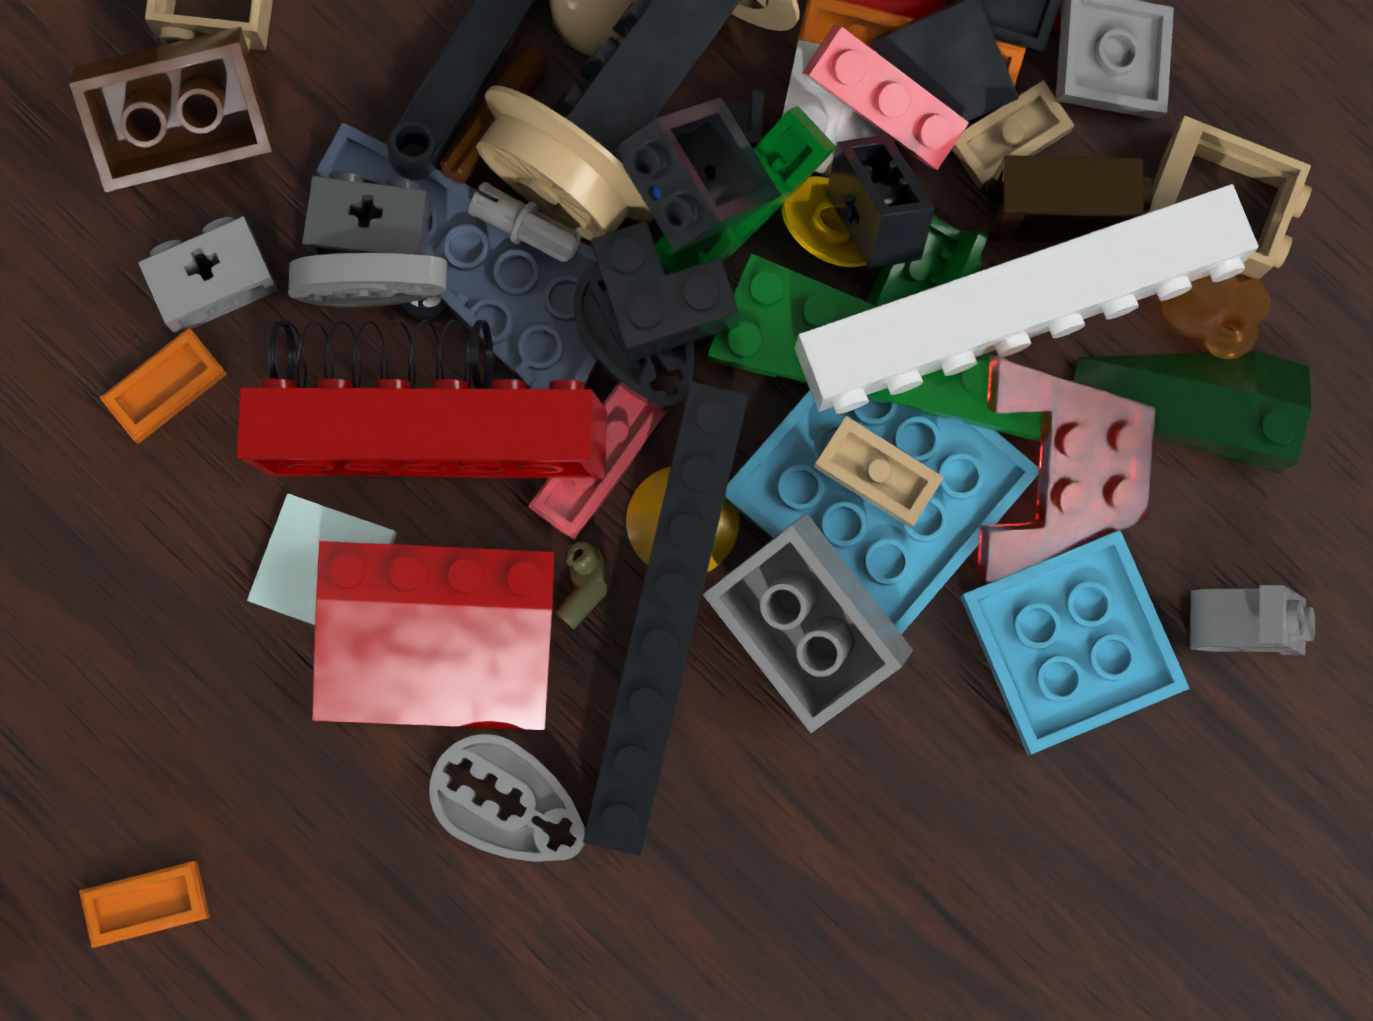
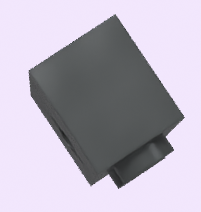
(344, 198)

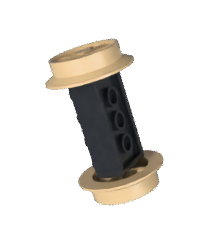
(566, 152)

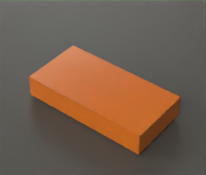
(163, 385)
(144, 904)

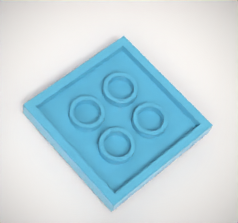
(1074, 642)

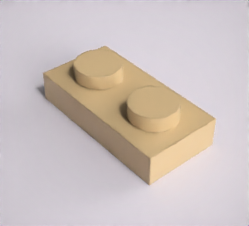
(1013, 129)
(878, 472)

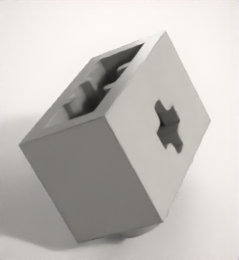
(238, 273)

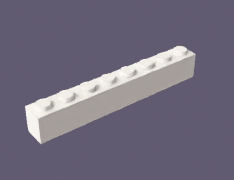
(1025, 299)

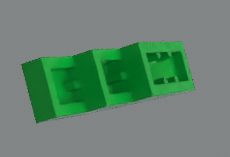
(790, 156)

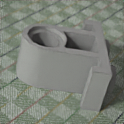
(1251, 620)

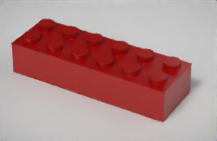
(423, 430)

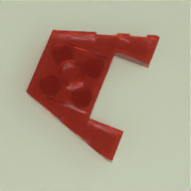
(1089, 466)

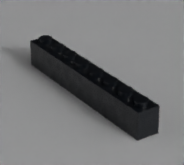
(665, 619)

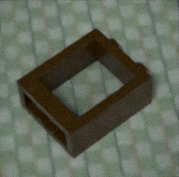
(1064, 196)

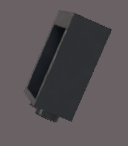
(680, 159)

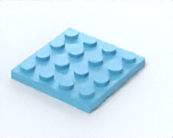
(893, 562)

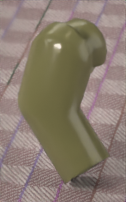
(588, 583)

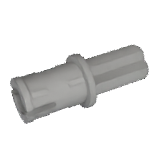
(524, 222)

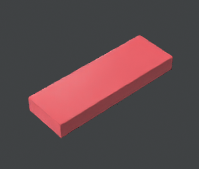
(573, 502)

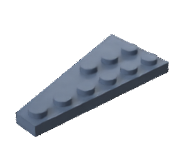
(489, 278)

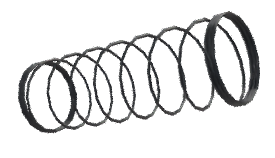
(471, 359)

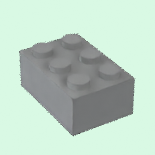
(809, 623)

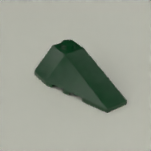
(1229, 408)

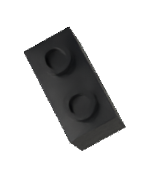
(879, 201)

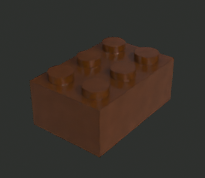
(172, 109)

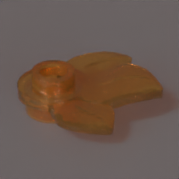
(1212, 306)

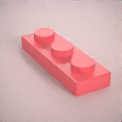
(885, 97)

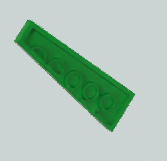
(782, 304)

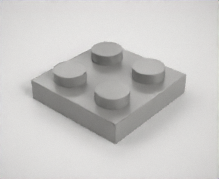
(1115, 56)

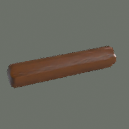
(521, 76)

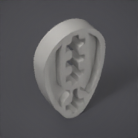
(366, 279)
(480, 825)

